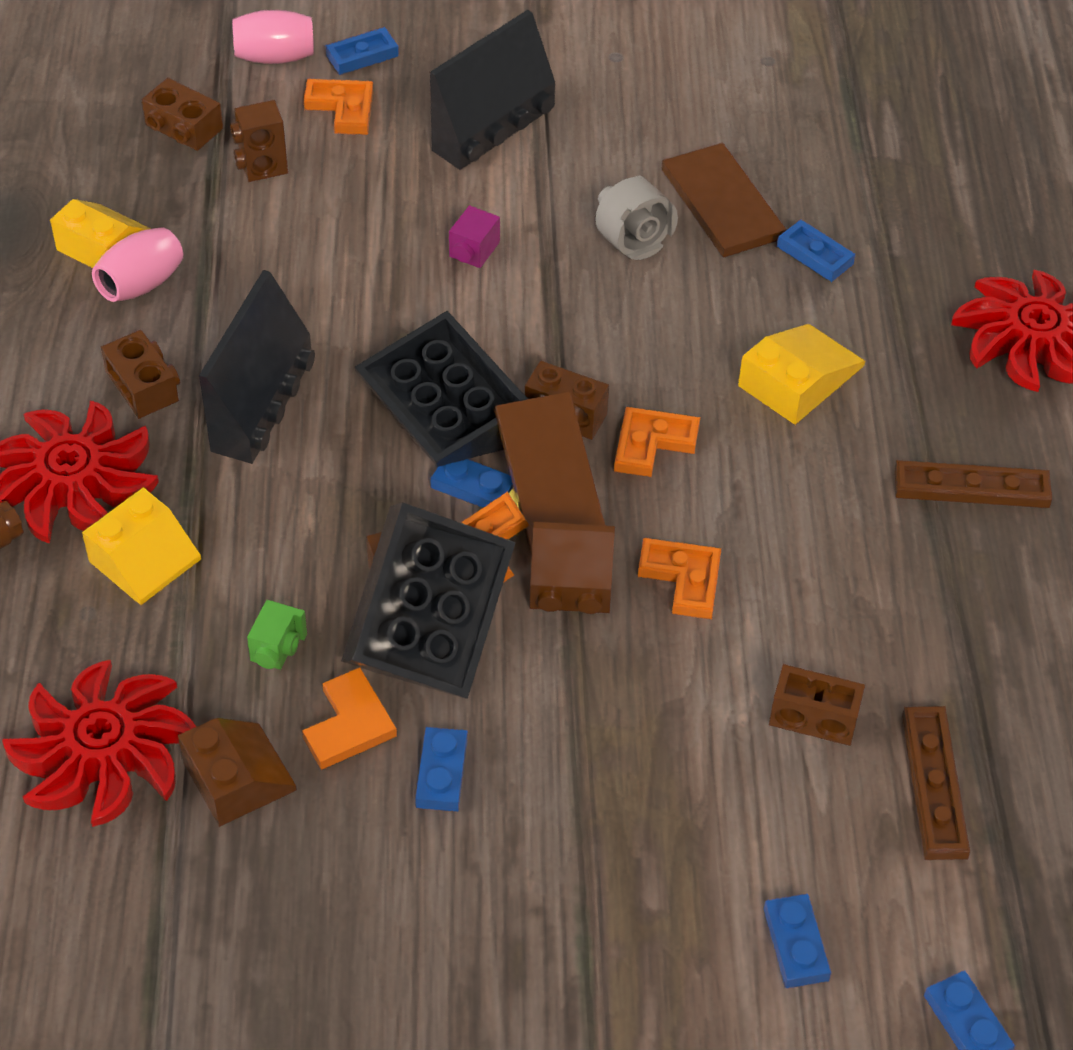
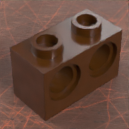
(182, 114)
(260, 141)
(141, 373)
(587, 394)
(816, 704)

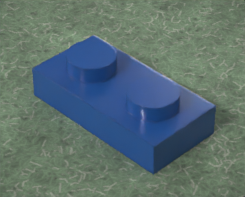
(362, 50)
(816, 250)
(471, 482)
(441, 769)
(797, 941)
(967, 1015)

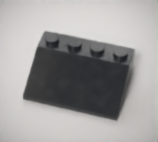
(490, 91)
(254, 372)
(442, 390)
(428, 600)

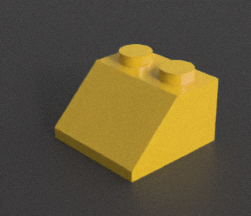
(90, 229)
(140, 546)

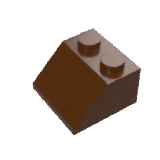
(571, 567)
(234, 767)

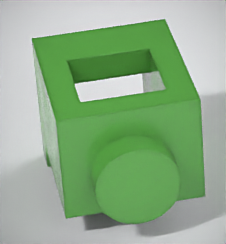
(276, 634)

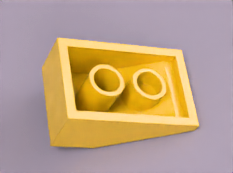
(796, 370)

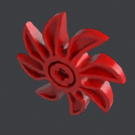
(1023, 325)
(71, 468)
(100, 742)

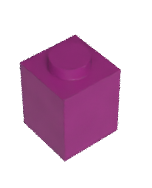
(474, 236)

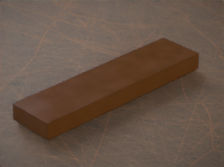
(973, 484)
(935, 783)

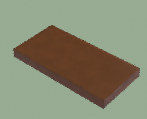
(723, 199)
(548, 462)

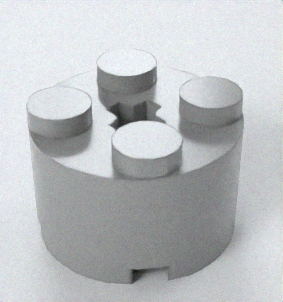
(635, 217)

